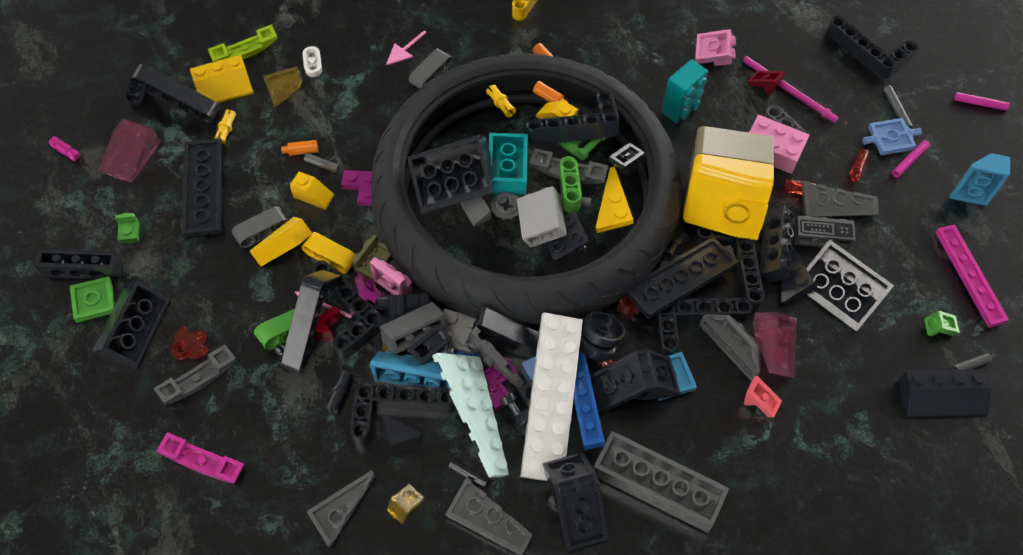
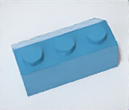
(983, 179)

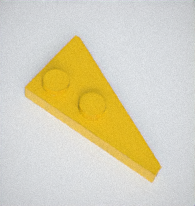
(614, 206)

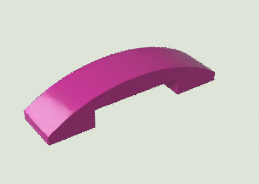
(199, 459)

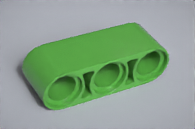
(570, 184)
(274, 330)

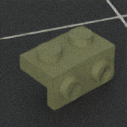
(371, 249)

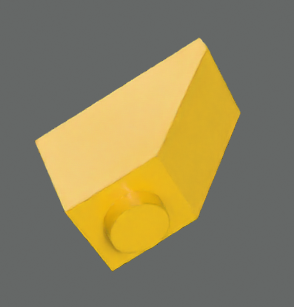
(557, 109)
(311, 191)

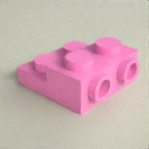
(715, 47)
(390, 278)

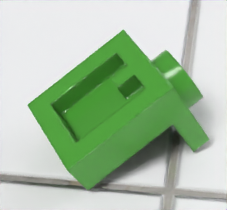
(127, 228)
(942, 323)

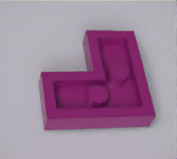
(358, 181)
(367, 288)
(495, 384)

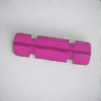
(64, 148)

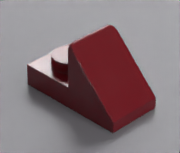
(768, 79)
(326, 320)

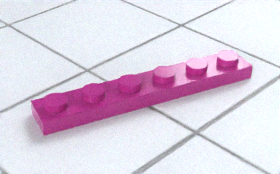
(972, 276)

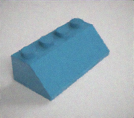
(406, 371)

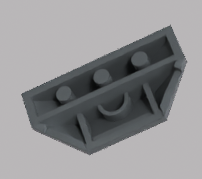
(734, 342)

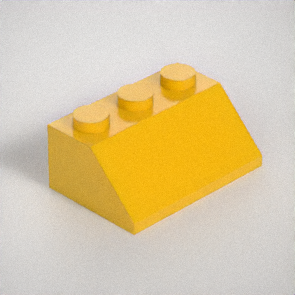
(222, 79)

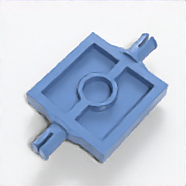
(892, 136)

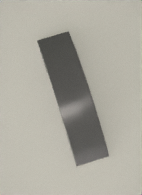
(547, 164)
(196, 378)

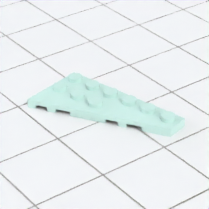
(475, 407)

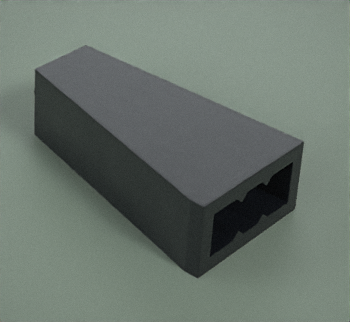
(506, 333)

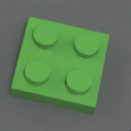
(92, 299)

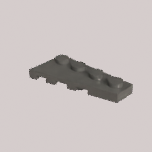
(830, 202)
(482, 515)

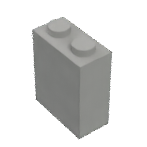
(541, 216)

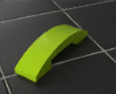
(247, 47)

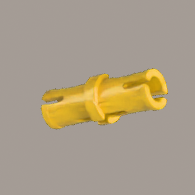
(501, 101)
(225, 125)

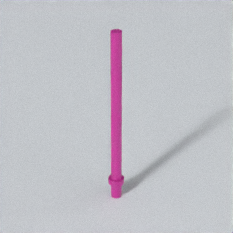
(826, 113)

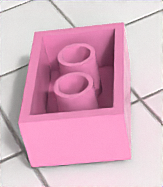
(787, 142)

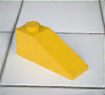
(281, 241)

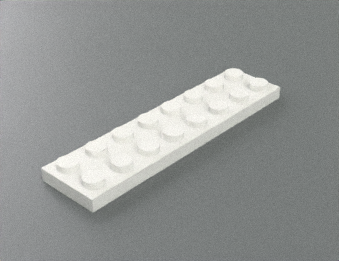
(551, 393)

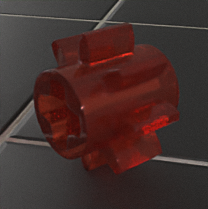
(627, 307)

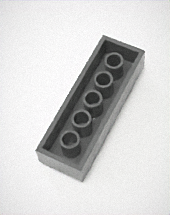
(660, 481)

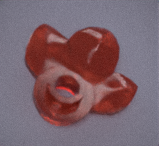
(191, 342)

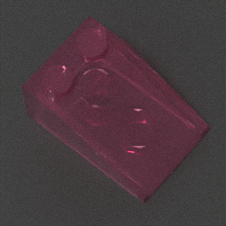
(128, 150)
(777, 341)

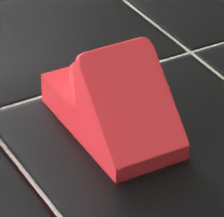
(763, 397)

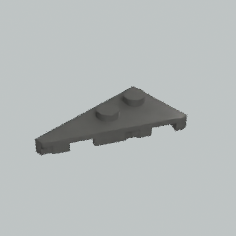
(491, 357)
(335, 511)

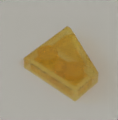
(282, 84)

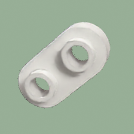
(312, 61)

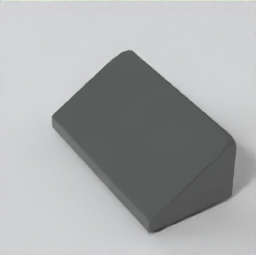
(476, 210)

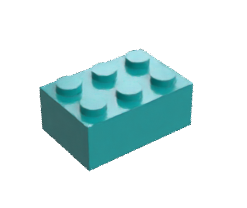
(684, 91)
(509, 162)

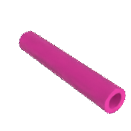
(980, 101)
(911, 158)

